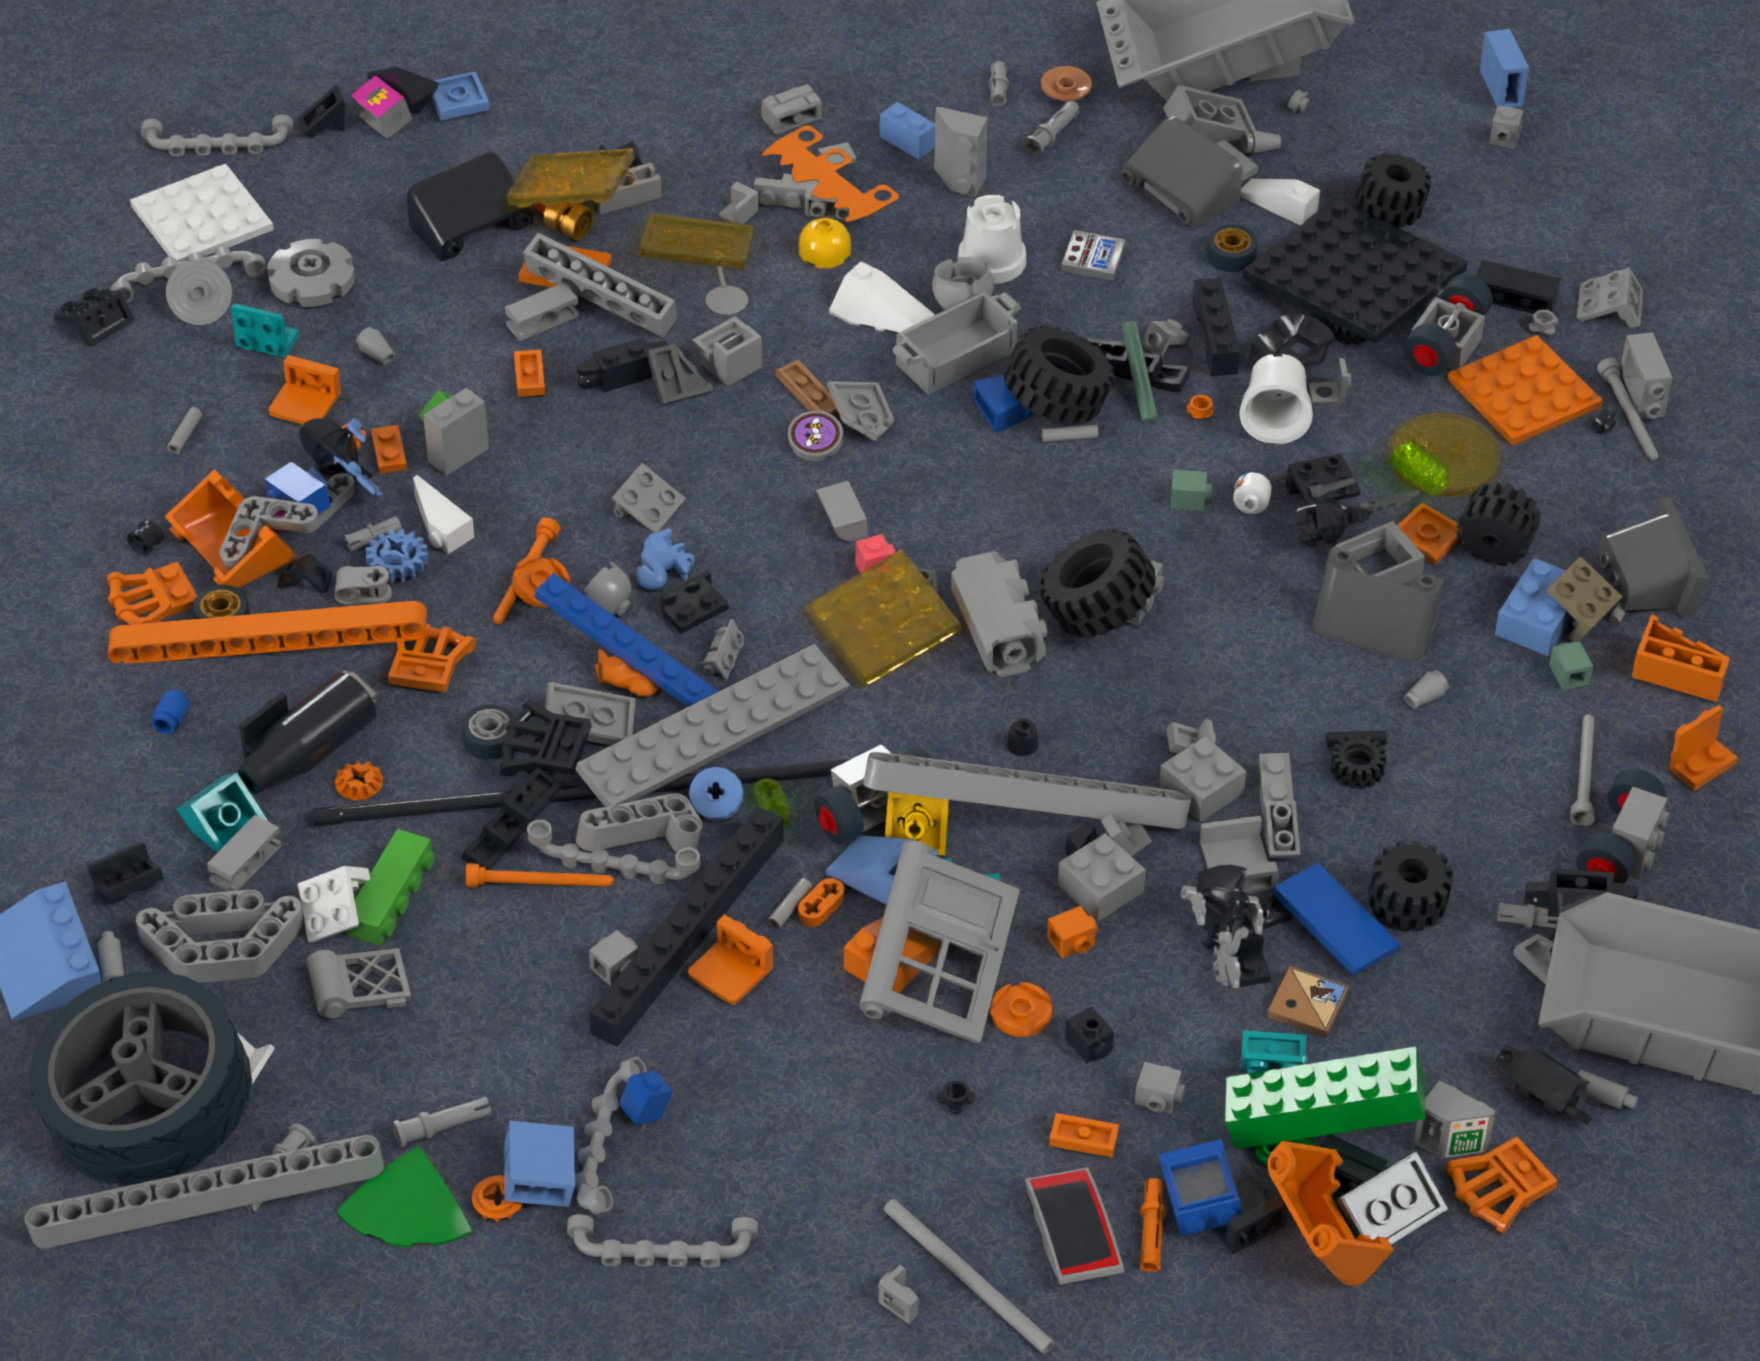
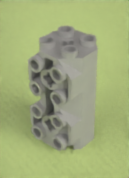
(997, 613)

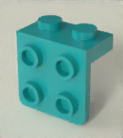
(1272, 1051)

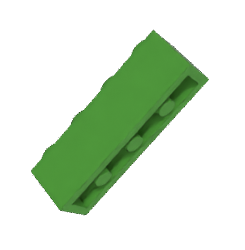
(390, 886)

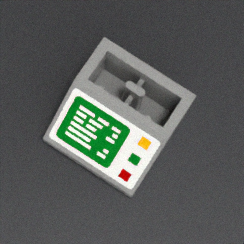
(1454, 1123)

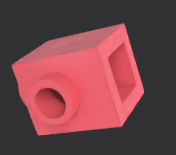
(872, 551)

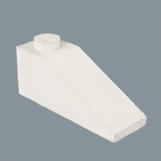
(1283, 197)
(445, 522)

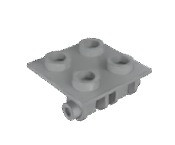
(647, 499)

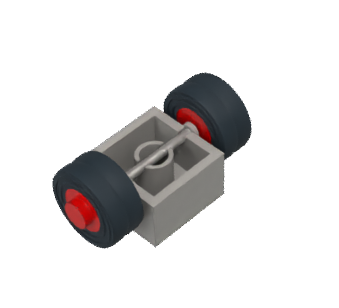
(1449, 327)
(851, 806)
(1640, 807)

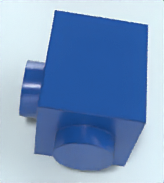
(645, 1097)

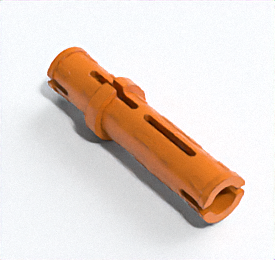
(1153, 1213)

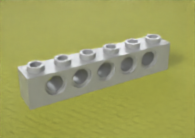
(600, 285)

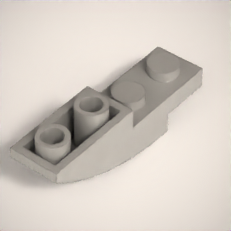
(797, 194)
(1278, 806)

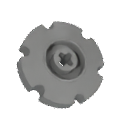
(311, 272)

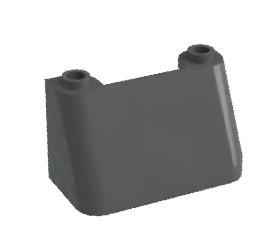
(1188, 169)
(1377, 611)

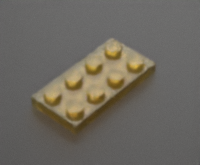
(697, 240)

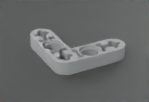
(259, 518)

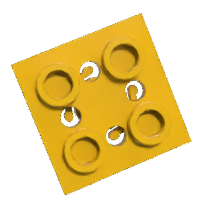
(917, 822)

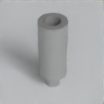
(110, 956)
(1608, 1091)

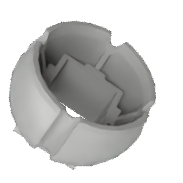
(961, 281)

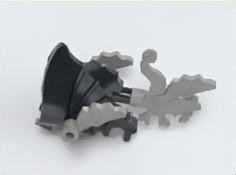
(1218, 903)

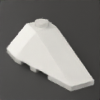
(876, 301)

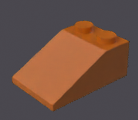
(860, 949)

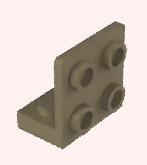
(1583, 596)

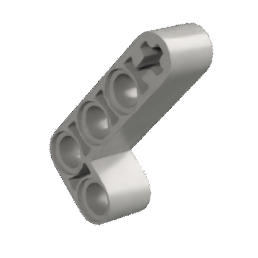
(641, 821)

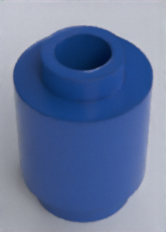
(170, 711)

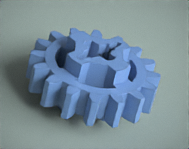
(399, 554)

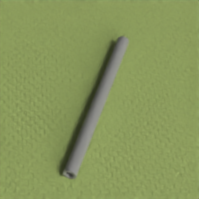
(969, 1276)

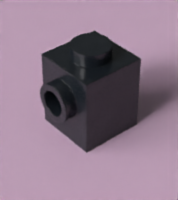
(1089, 1035)

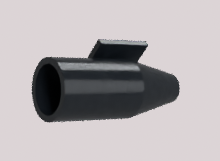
(292, 742)

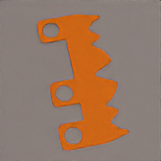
(830, 183)

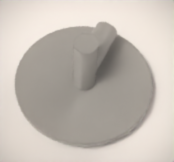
(198, 292)

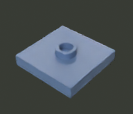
(459, 96)

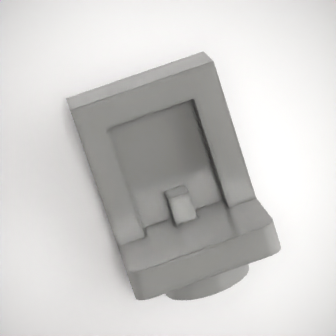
(1162, 334)
(1183, 736)

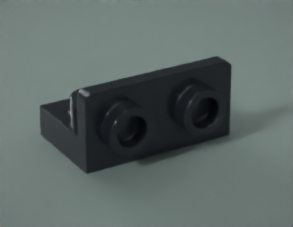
(692, 603)

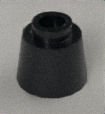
(1022, 738)

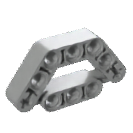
(270, 933)

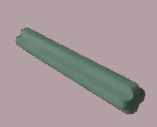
(1139, 371)

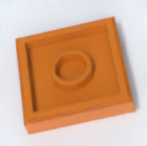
(1430, 532)

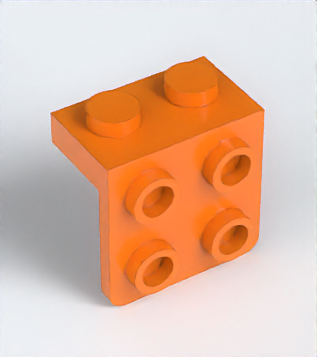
(308, 391)
(733, 962)

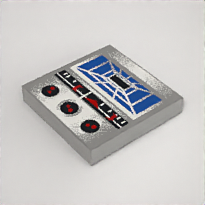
(1093, 255)

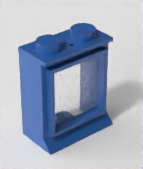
(1200, 1187)

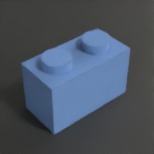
(907, 130)

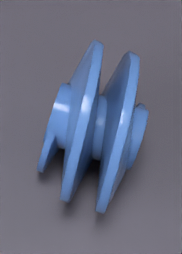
(727, 804)

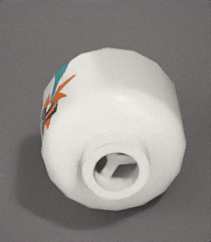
(1252, 490)

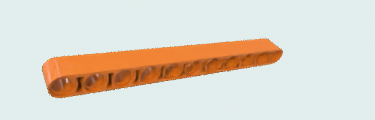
(267, 632)

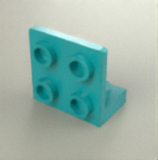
(262, 331)

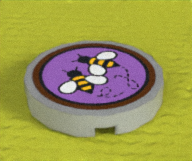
(815, 435)

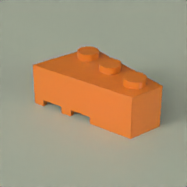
(1679, 663)

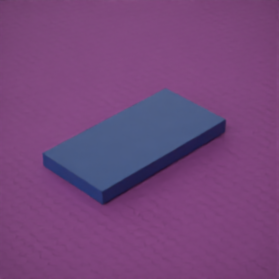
(1336, 919)

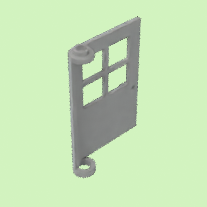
(954, 908)

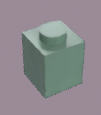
(1190, 490)
(1571, 665)

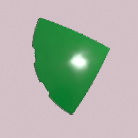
(406, 1205)

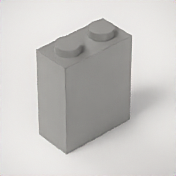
(456, 431)

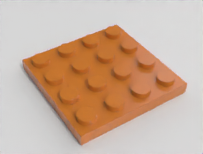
(1524, 390)

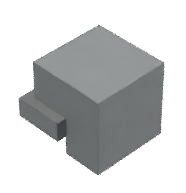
(730, 350)

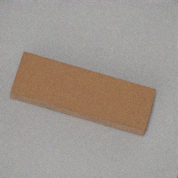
(806, 388)

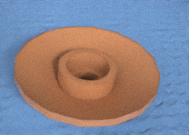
(1066, 83)

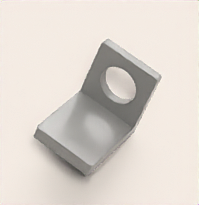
(1338, 388)

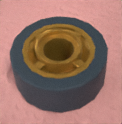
(1231, 247)
(220, 602)

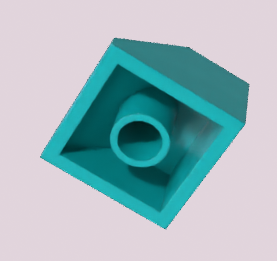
(220, 811)

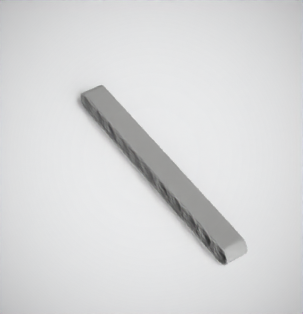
(1026, 790)
(204, 1191)

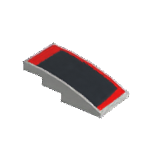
(1074, 1226)

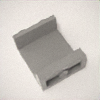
(1239, 844)

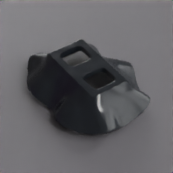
(1289, 330)

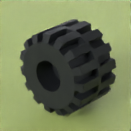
(1393, 189)
(1498, 523)
(1410, 885)

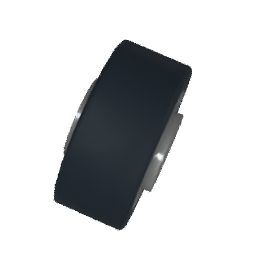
(484, 729)

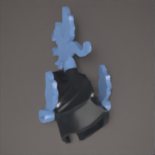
(335, 450)

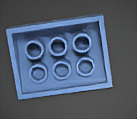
(44, 953)

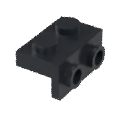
(124, 873)

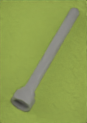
(1610, 372)
(1582, 810)

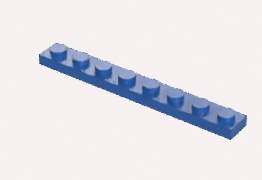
(623, 641)

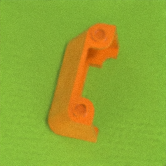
(205, 521)
(1306, 1184)

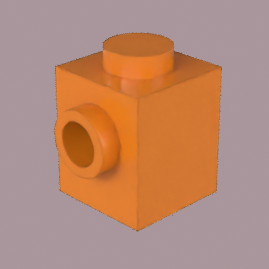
(1072, 932)

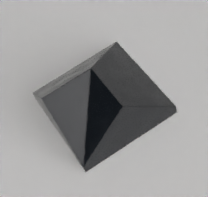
(413, 87)

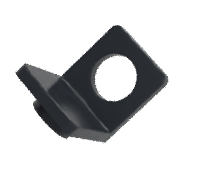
(304, 569)

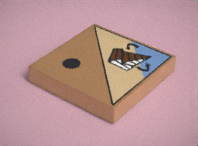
(1307, 1001)

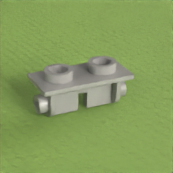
(724, 651)

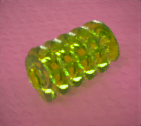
(1421, 467)

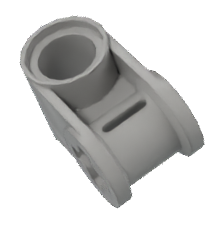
(360, 584)

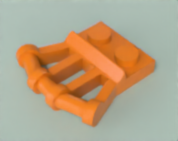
(167, 585)
(426, 669)
(1515, 1168)

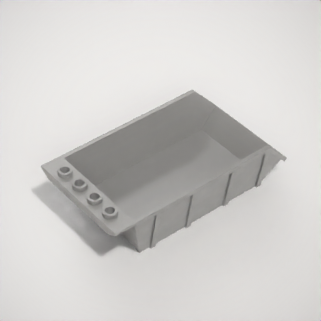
(1213, 40)
(1657, 989)

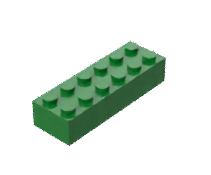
(1325, 1098)

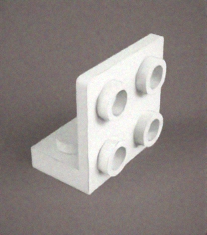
(330, 901)

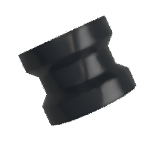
(145, 537)

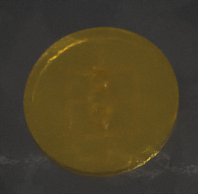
(1458, 441)

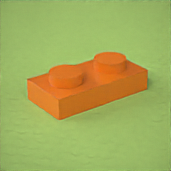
(529, 373)
(388, 449)
(1084, 1135)

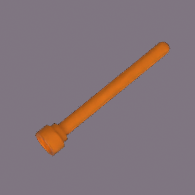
(546, 531)
(479, 875)

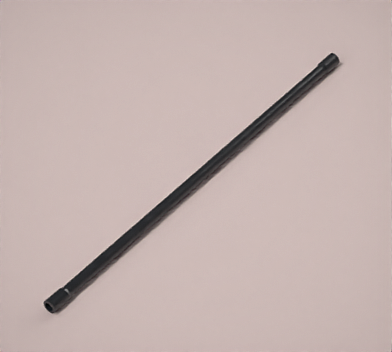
(340, 814)

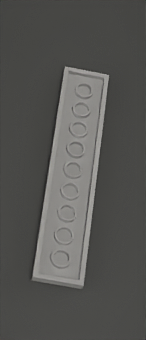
(712, 727)

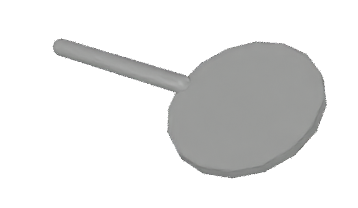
(726, 298)

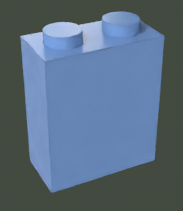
(1504, 68)
(539, 1164)

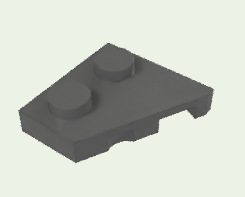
(675, 375)

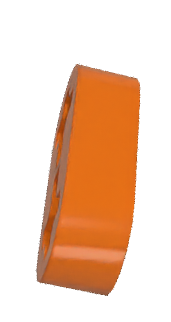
(817, 899)

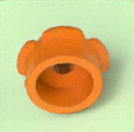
(1200, 407)

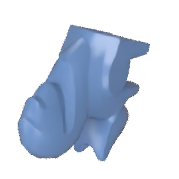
(659, 557)

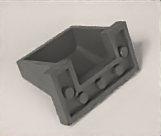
(1654, 563)

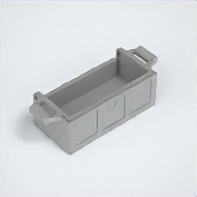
(958, 341)

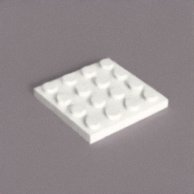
(201, 214)

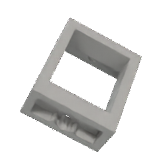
(1645, 375)
(1396, 543)

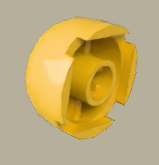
(824, 243)

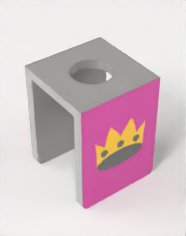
(383, 107)

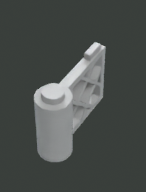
(332, 981)

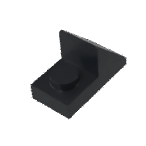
(326, 110)
(1252, 961)

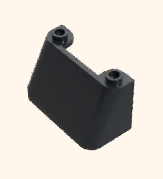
(463, 202)

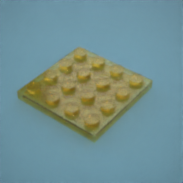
(570, 177)
(882, 618)

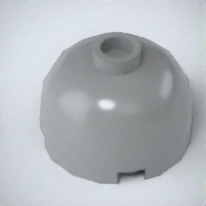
(610, 590)

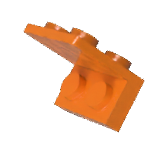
(1698, 753)

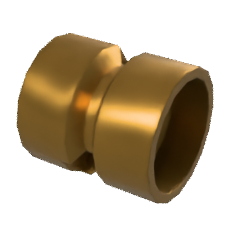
(571, 219)

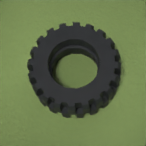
(1058, 375)
(1098, 583)

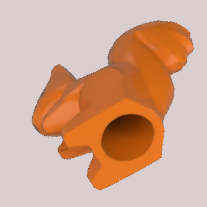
(621, 675)

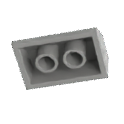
(960, 150)

